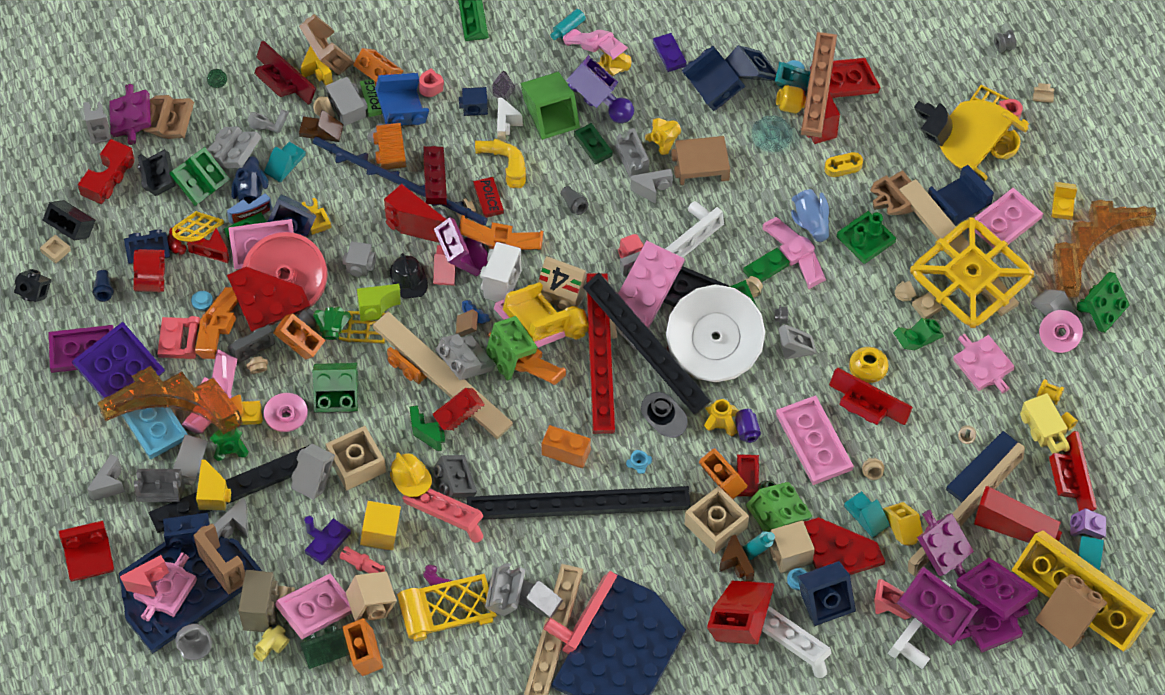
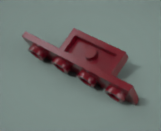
(282, 76)

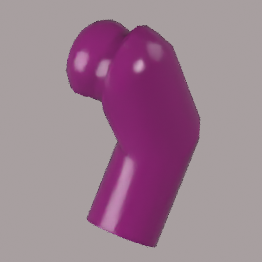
(431, 576)

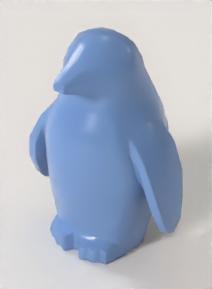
(812, 214)

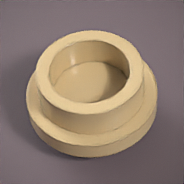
(257, 365)

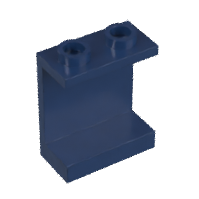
(713, 78)
(963, 196)

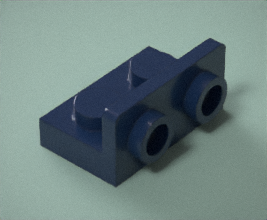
(155, 241)
(182, 529)

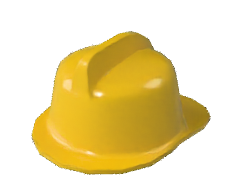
(410, 475)

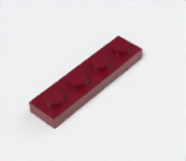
(434, 175)

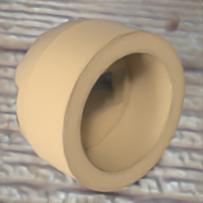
(972, 435)

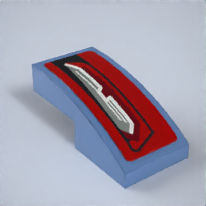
(244, 210)

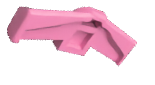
(596, 40)
(797, 250)
(224, 374)

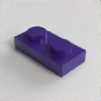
(669, 52)

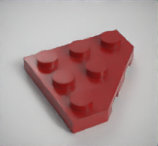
(265, 297)
(839, 544)

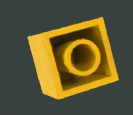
(380, 525)

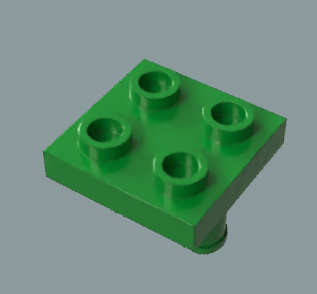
(866, 236)
(1105, 302)

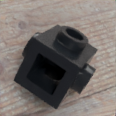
(32, 285)

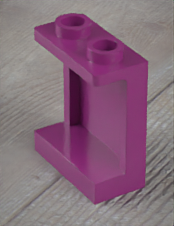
(461, 250)

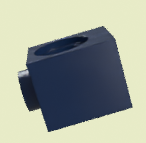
(474, 101)

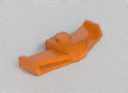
(500, 233)
(214, 322)
(535, 365)

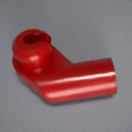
(175, 244)

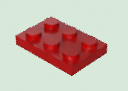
(852, 78)

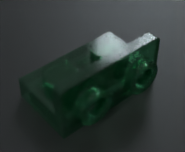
(324, 648)

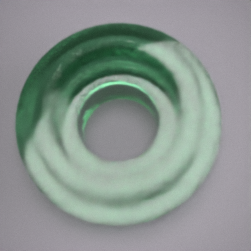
(216, 74)

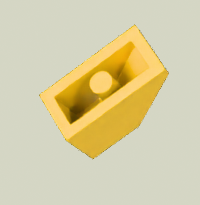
(212, 489)
(904, 523)

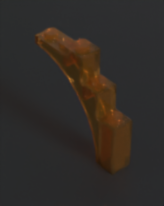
(1086, 236)
(176, 392)

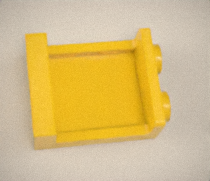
(535, 312)

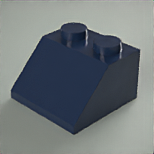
(827, 593)

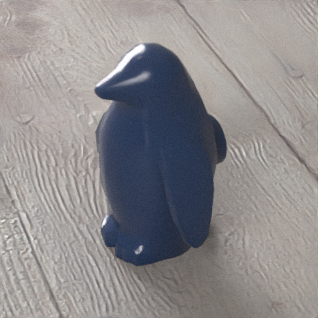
(249, 181)

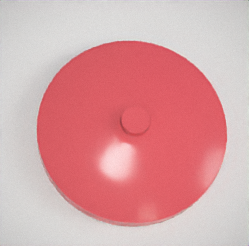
(291, 259)

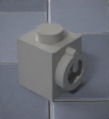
(359, 259)

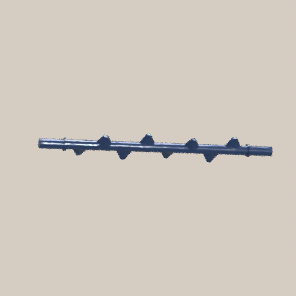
(393, 176)

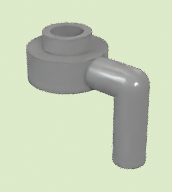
(259, 121)

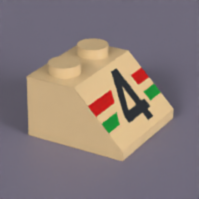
(562, 283)

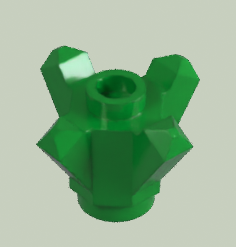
(331, 321)
(228, 444)

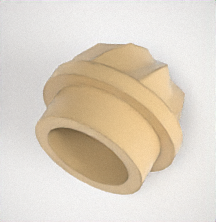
(755, 286)
(905, 291)
(873, 468)

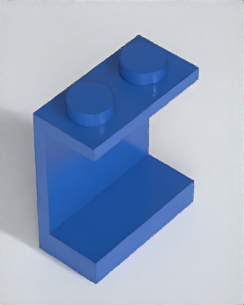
(400, 99)

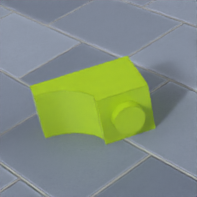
(376, 300)

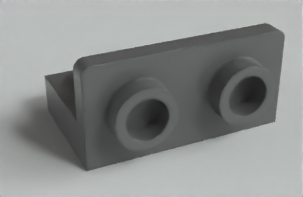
(252, 344)
(454, 476)

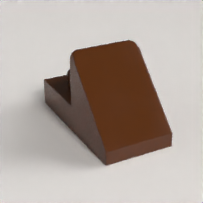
(324, 127)
(735, 557)

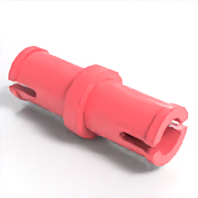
(361, 561)

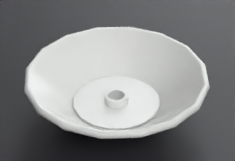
(709, 312)

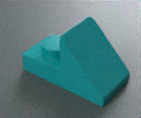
(792, 76)
(283, 161)
(867, 513)

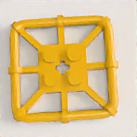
(970, 284)

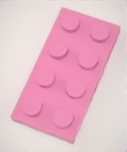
(650, 281)
(814, 440)

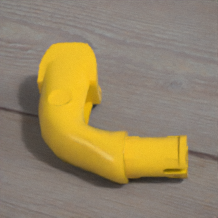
(516, 165)

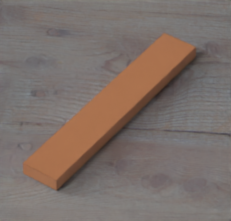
(819, 84)

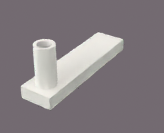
(707, 225)
(797, 641)
(907, 649)

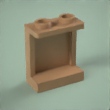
(316, 33)
(701, 158)
(228, 574)
(1070, 610)

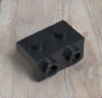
(156, 172)

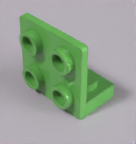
(508, 344)
(777, 507)

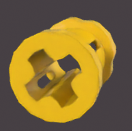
(1053, 391)

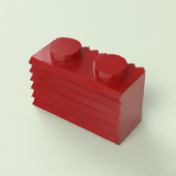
(458, 409)

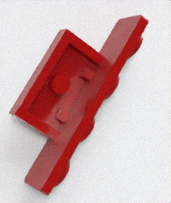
(868, 400)
(1072, 474)

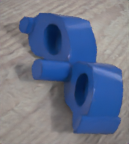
(482, 317)

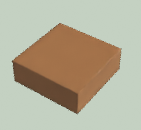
(466, 323)

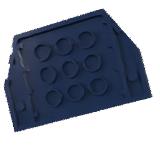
(201, 601)
(623, 646)

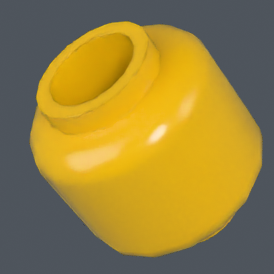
(791, 99)
(577, 323)

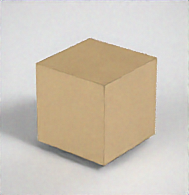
(792, 547)
(371, 596)

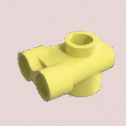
(272, 639)

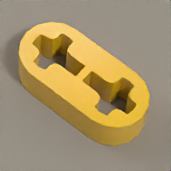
(843, 164)

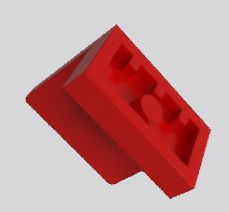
(87, 550)

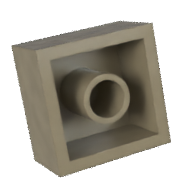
(258, 601)

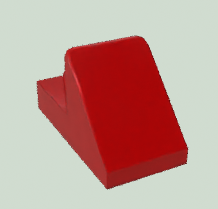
(213, 248)

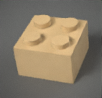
(356, 458)
(716, 519)

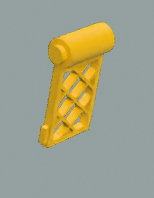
(417, 612)

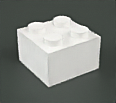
(501, 271)

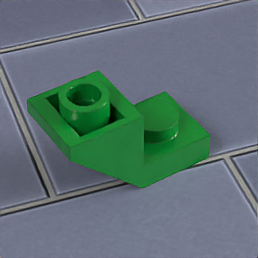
(920, 335)
(426, 432)

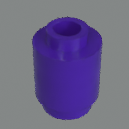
(747, 425)

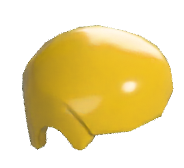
(1007, 145)

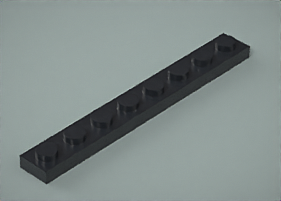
(647, 344)
(240, 485)

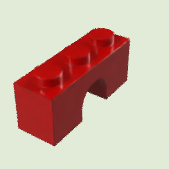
(100, 185)

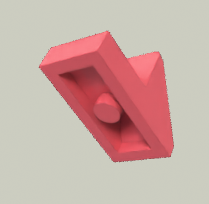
(443, 271)
(139, 579)
(887, 598)

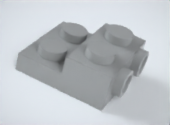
(233, 146)
(464, 356)

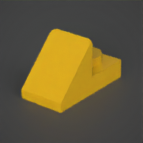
(312, 64)
(1063, 200)
(249, 410)

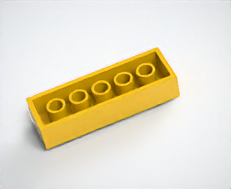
(1048, 562)

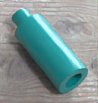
(567, 24)
(758, 544)

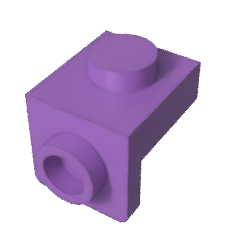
(1088, 523)

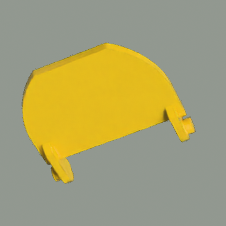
(976, 131)

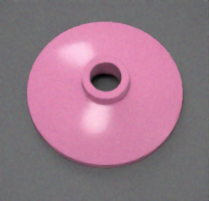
(1053, 323)
(285, 404)

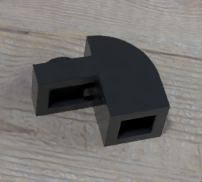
(937, 124)

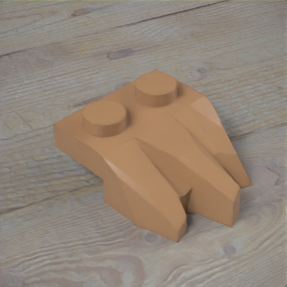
(169, 116)
(890, 196)

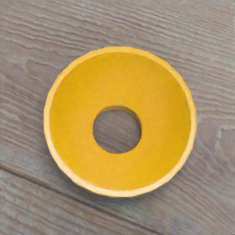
(865, 371)

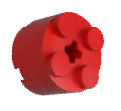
(149, 270)

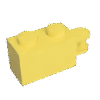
(1045, 423)

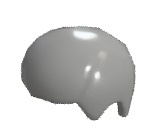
(195, 636)

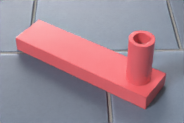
(450, 511)
(573, 638)

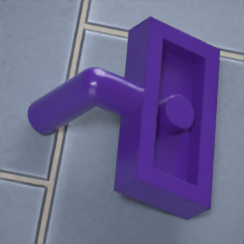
(325, 541)

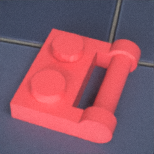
(171, 337)

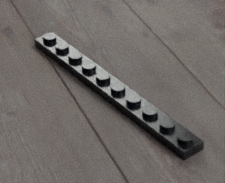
(581, 502)

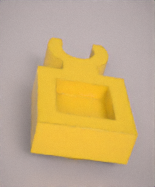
(322, 221)

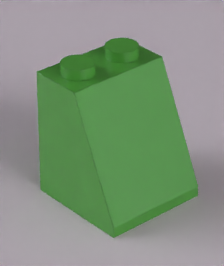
(551, 105)

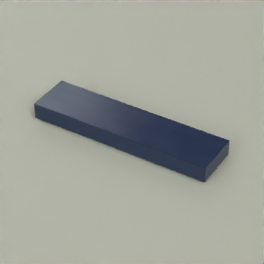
(981, 466)

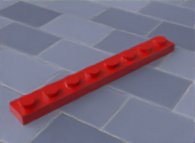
(600, 366)

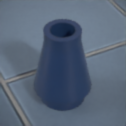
(102, 287)

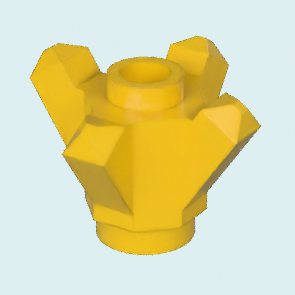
(619, 64)
(664, 134)
(721, 416)

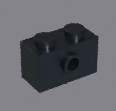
(68, 220)

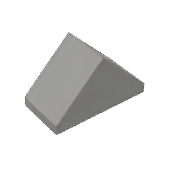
(1051, 301)

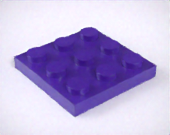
(114, 360)

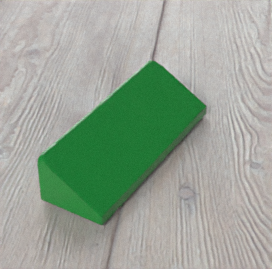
(473, 19)

